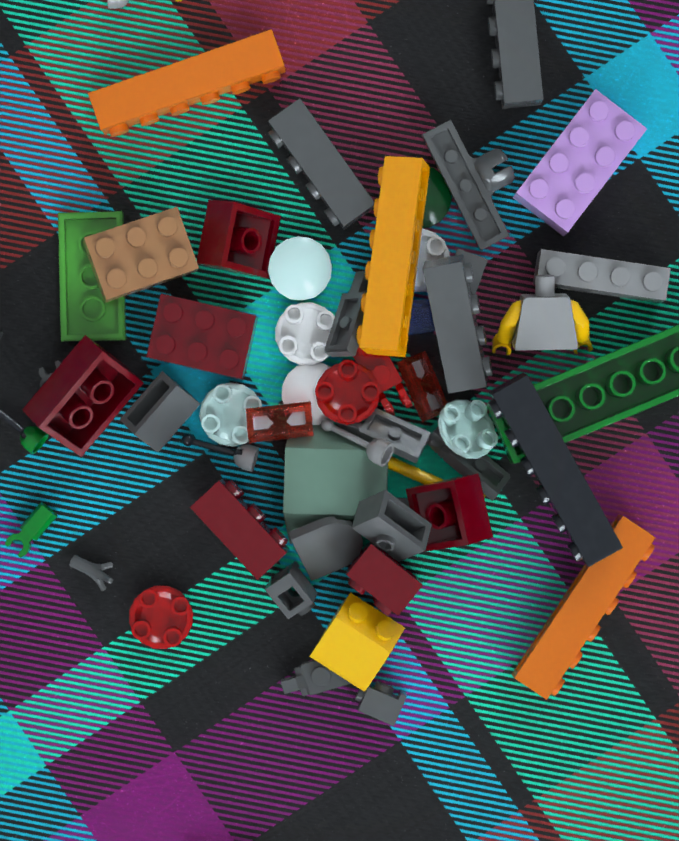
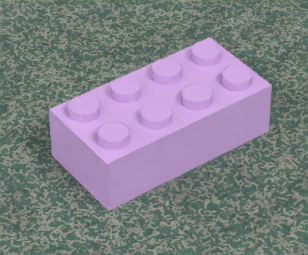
(579, 163)

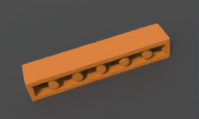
(187, 83)
(580, 611)

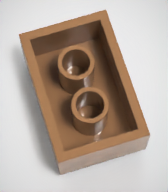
(140, 254)

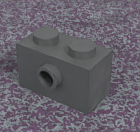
(159, 411)
(391, 526)

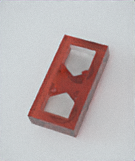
(422, 385)
(279, 422)

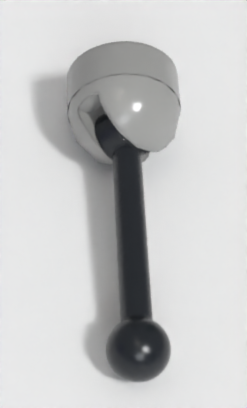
(244, 456)

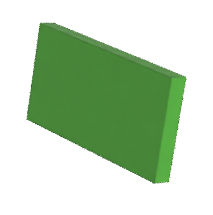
(80, 297)

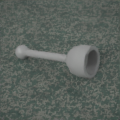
(378, 450)

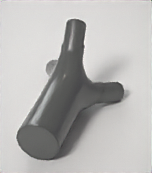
(93, 570)

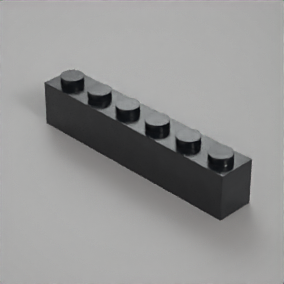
(555, 470)

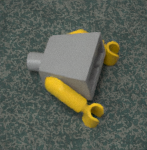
(543, 321)

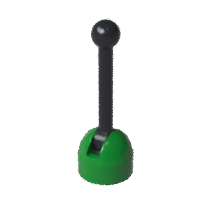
(31, 437)

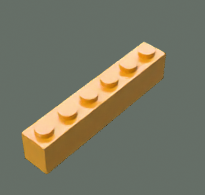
(394, 256)

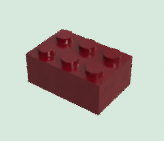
(202, 336)
(82, 396)
(241, 527)

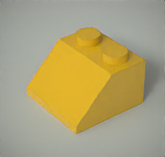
(357, 642)

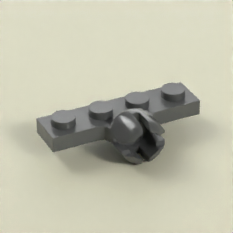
(471, 182)

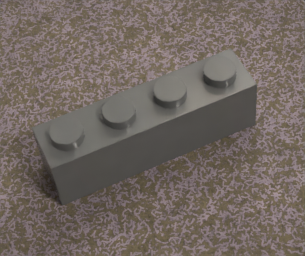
(515, 53)
(321, 164)
(456, 323)

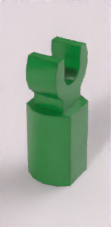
(33, 527)

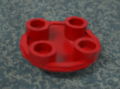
(347, 392)
(160, 617)

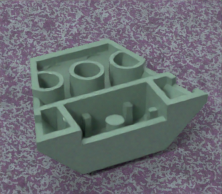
(327, 478)

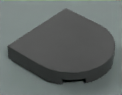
(326, 545)

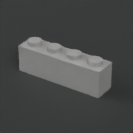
(604, 276)

